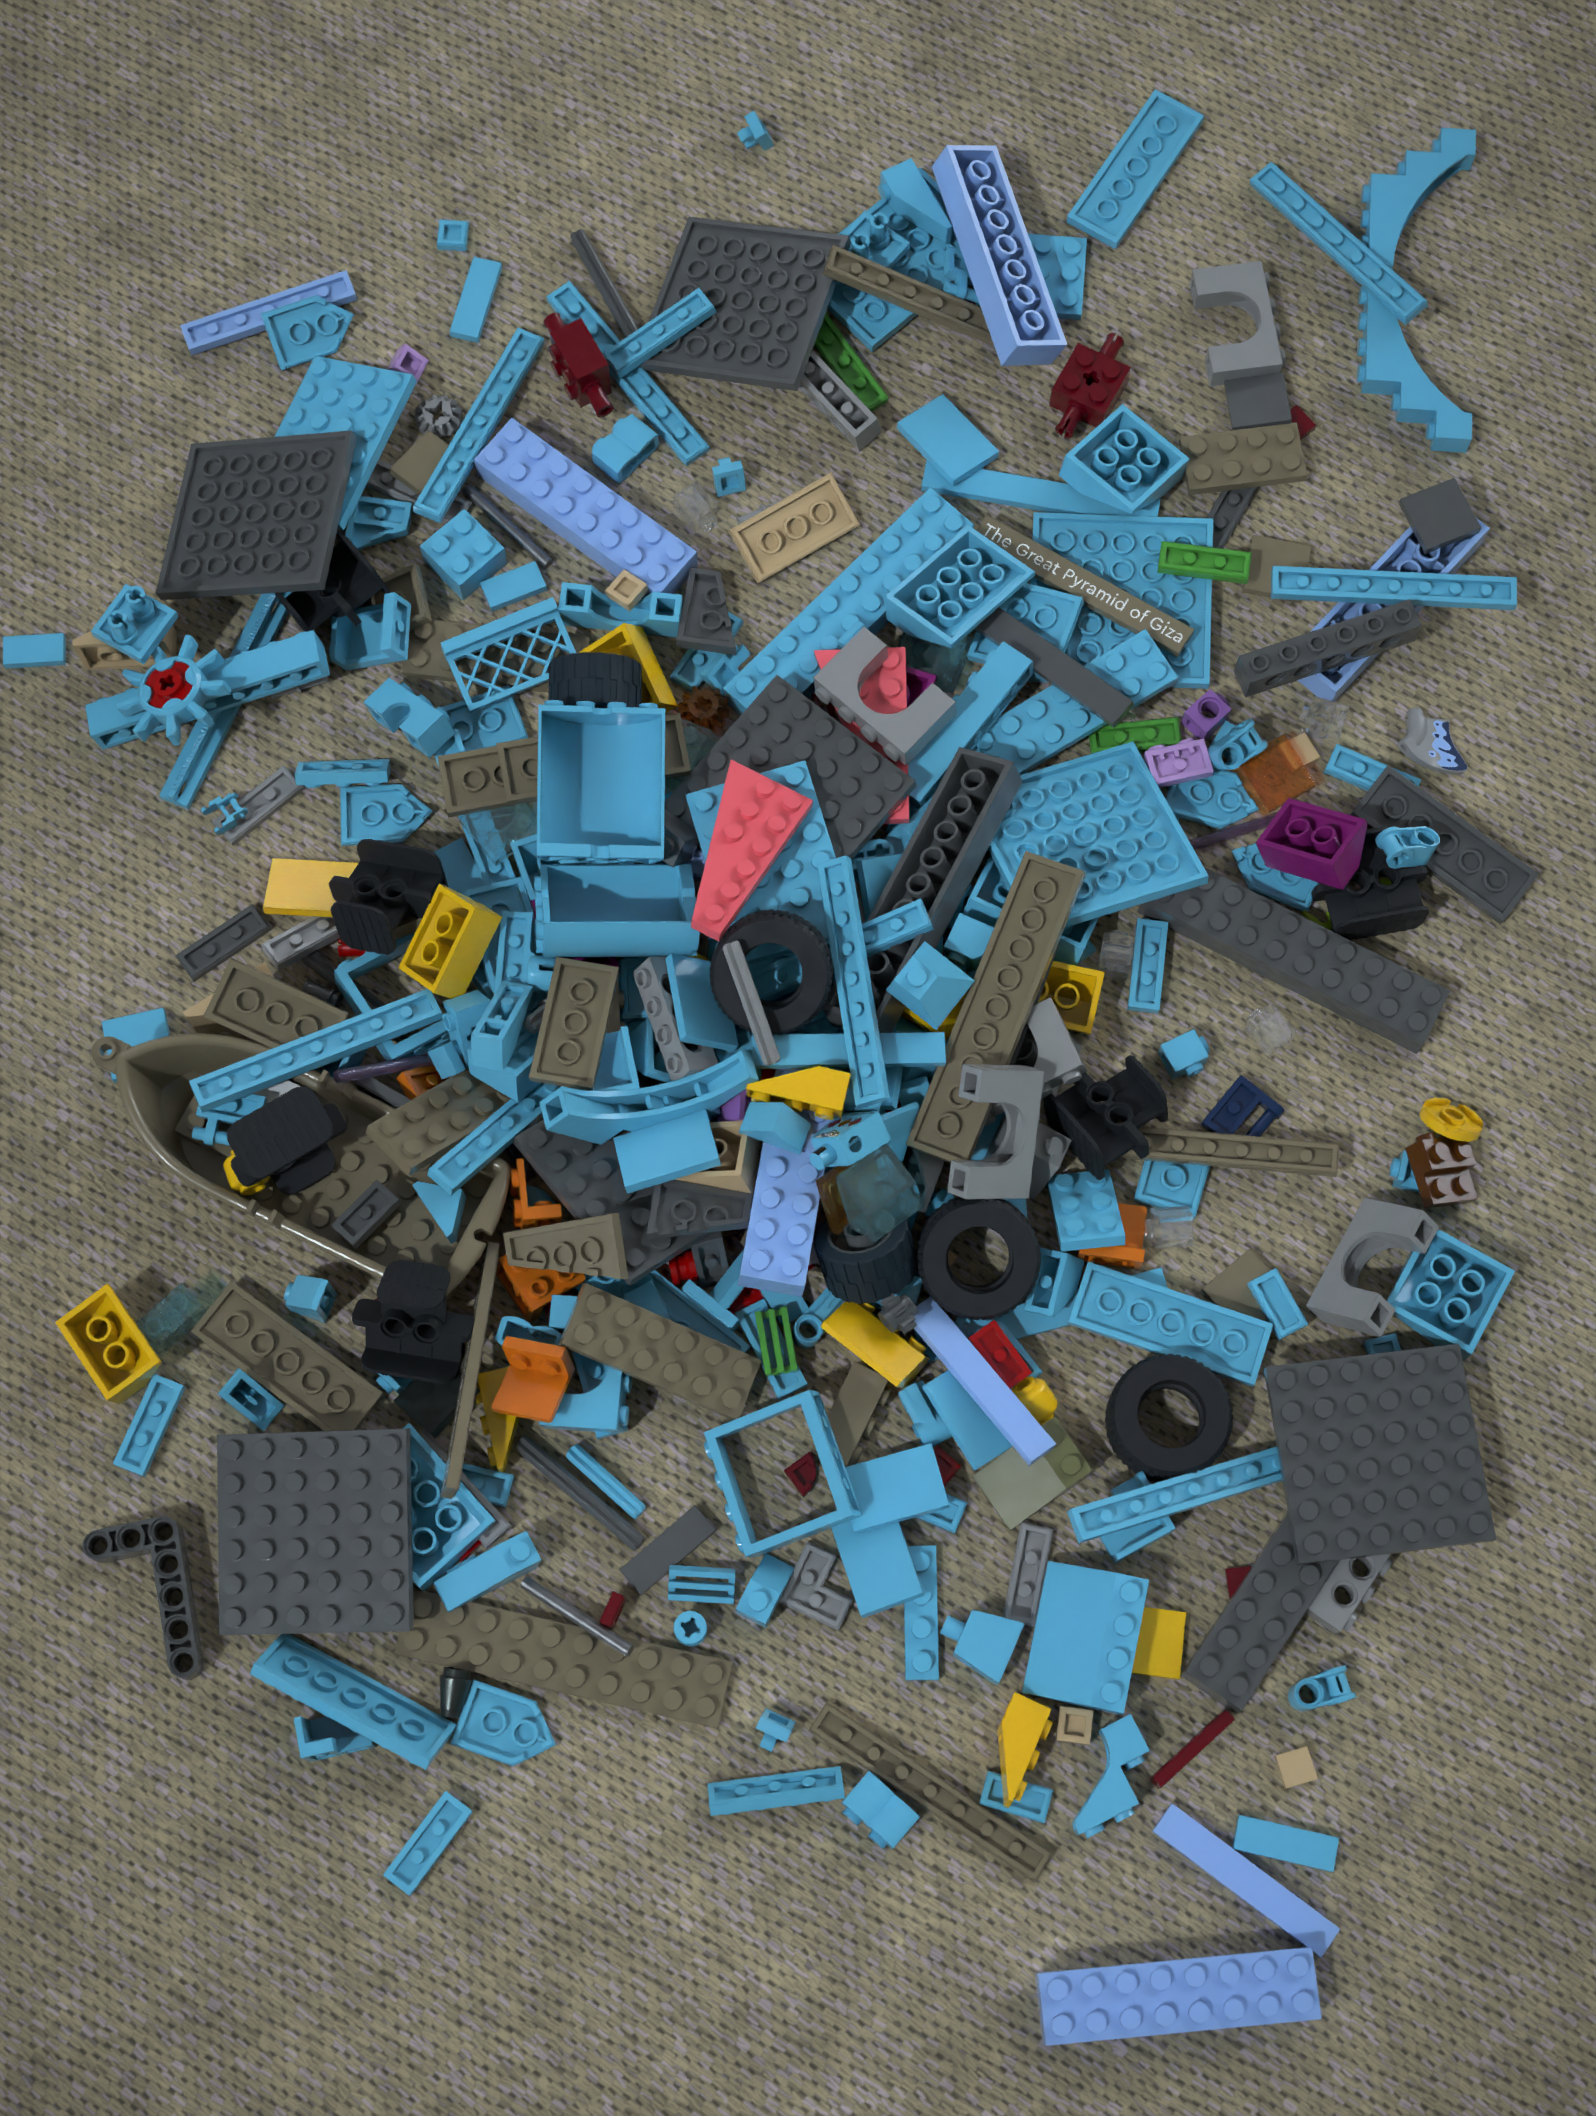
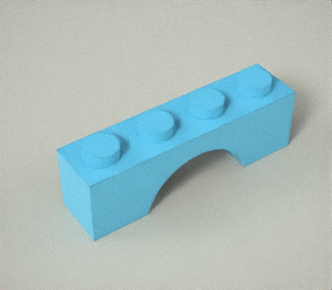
(588, 608)

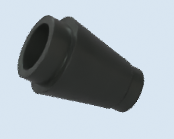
(453, 1691)

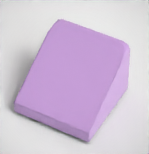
(408, 361)

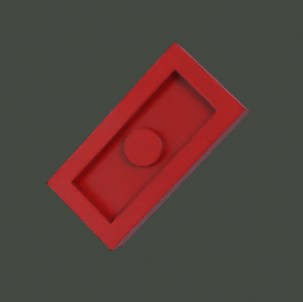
(1000, 1354)

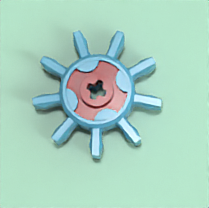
(173, 691)

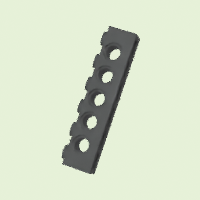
(1327, 648)

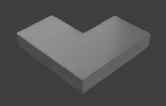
(806, 1589)

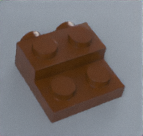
(1442, 1170)

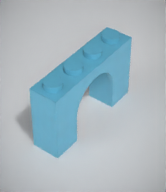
(600, 1408)

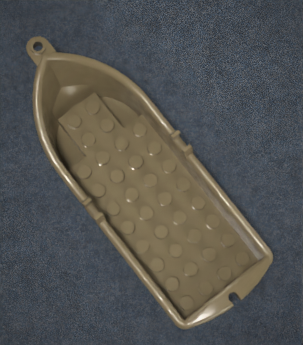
(163, 1111)

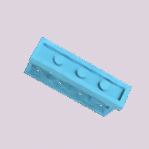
(493, 635)

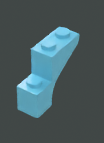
(1113, 1792)

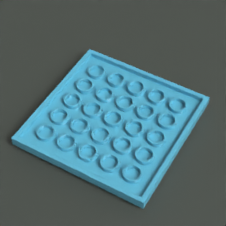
(1127, 555)
(1105, 820)

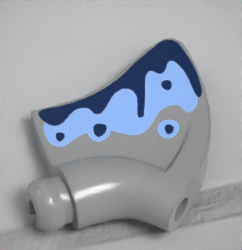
(1430, 744)

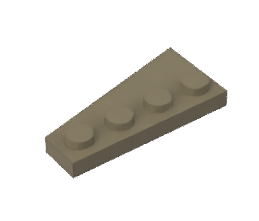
(576, 1246)

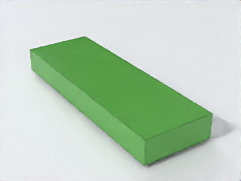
(1204, 562)
(1143, 734)

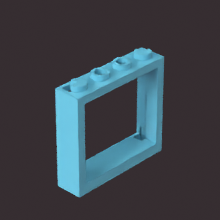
(421, 1041)
(830, 1460)

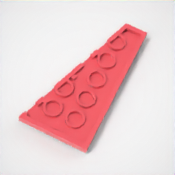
(886, 694)
(748, 836)

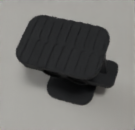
(348, 585)
(382, 891)
(1376, 907)
(1092, 1126)
(286, 1141)
(409, 1325)

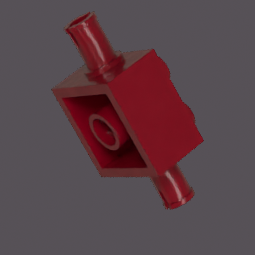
(579, 363)
(1089, 385)

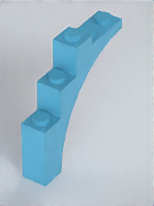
(603, 1114)

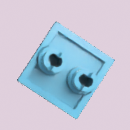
(875, 240)
(134, 623)

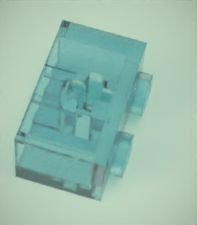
(171, 1319)

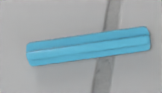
(605, 1481)

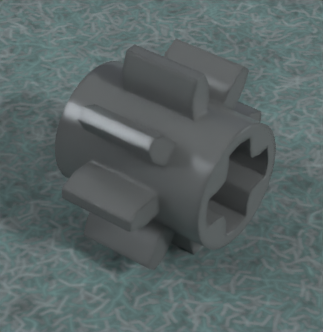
(898, 1313)

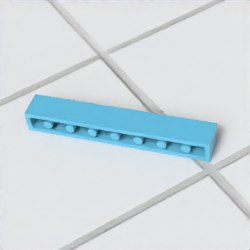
(248, 674)

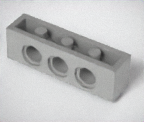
(838, 403)
(679, 1057)
(1334, 1615)

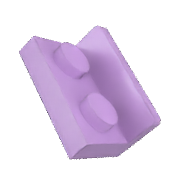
(1179, 762)

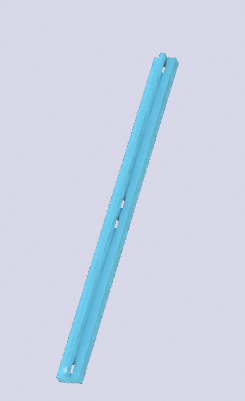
(206, 741)

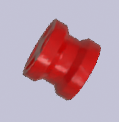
(683, 1268)

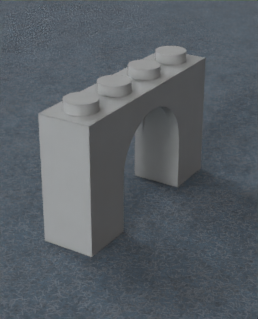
(1246, 288)
(899, 733)
(1056, 1051)
(1009, 1170)
(1372, 1230)

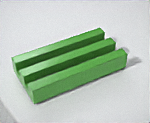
(771, 1314)

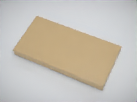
(794, 527)

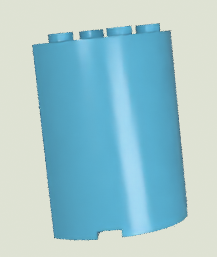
(600, 783)
(615, 910)

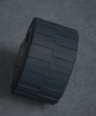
(596, 679)
(865, 1269)

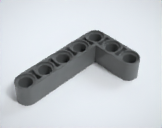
(165, 1583)

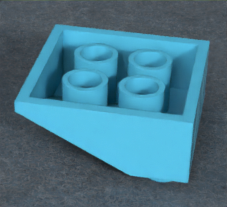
(1124, 463)
(1449, 1292)

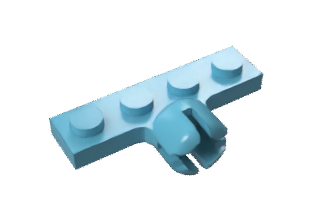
(515, 958)

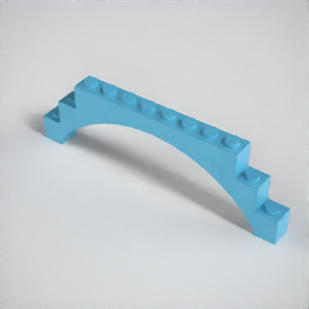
(1386, 358)

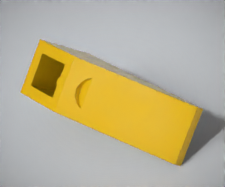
(810, 1089)
(499, 1426)
(1017, 1739)

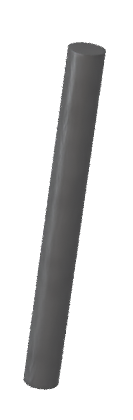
(506, 525)
(577, 1616)

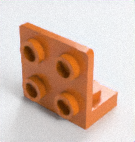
(527, 1217)
(1123, 1256)
(534, 1287)
(533, 1380)

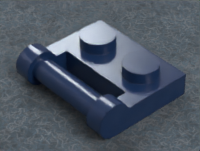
(1238, 1105)

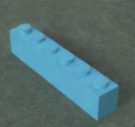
(976, 711)

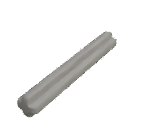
(751, 1003)

